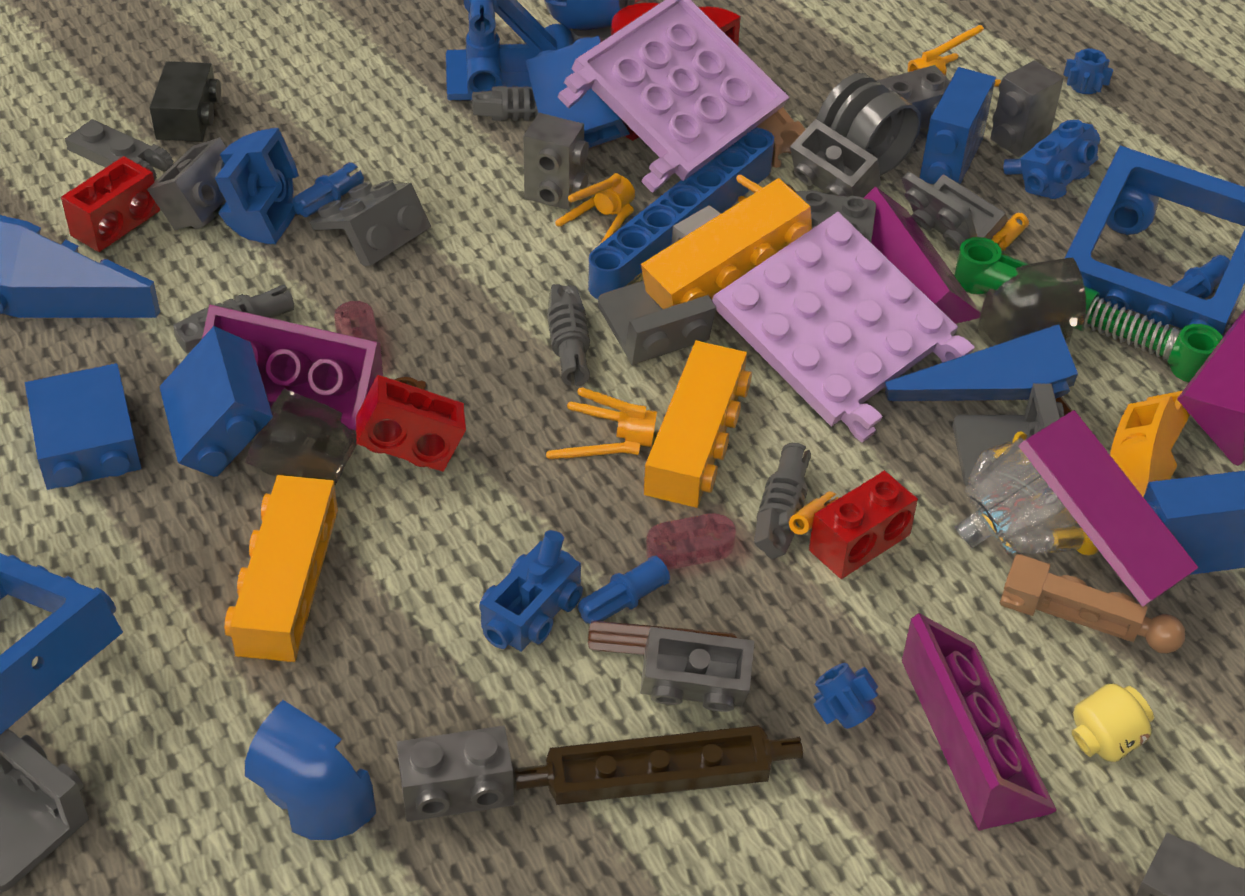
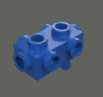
(1057, 159)
(531, 595)

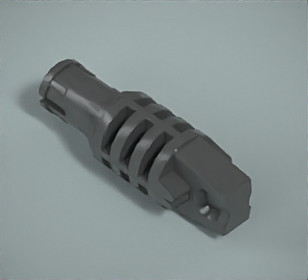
(505, 103)
(268, 304)
(569, 332)
(781, 499)

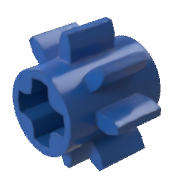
(1088, 71)
(845, 695)

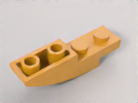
(1147, 437)

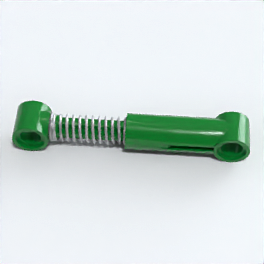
(984, 267)

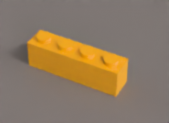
(727, 246)
(696, 425)
(282, 569)

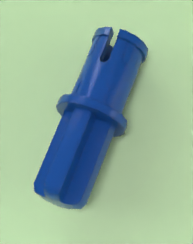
(327, 190)
(1203, 280)
(624, 590)

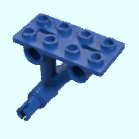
(491, 64)

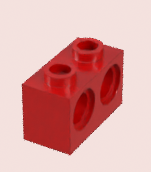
(110, 204)
(419, 427)
(862, 524)

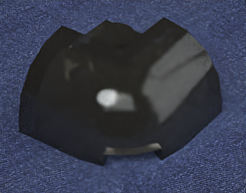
(1033, 301)
(303, 440)

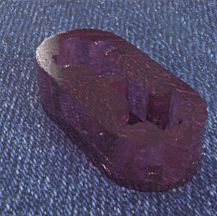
(356, 311)
(691, 541)

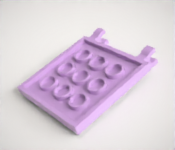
(676, 87)
(837, 321)

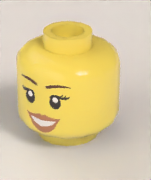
(1112, 722)

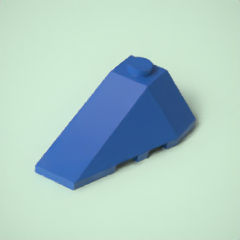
(58, 282)
(994, 372)

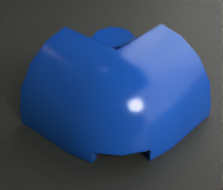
(583, 13)
(258, 186)
(308, 776)

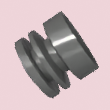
(872, 119)

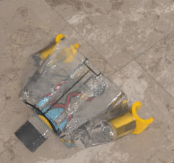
(1017, 506)

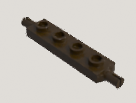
(658, 764)

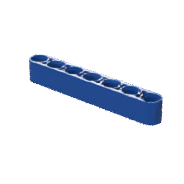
(648, 233)

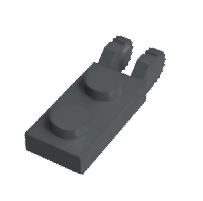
(106, 145)

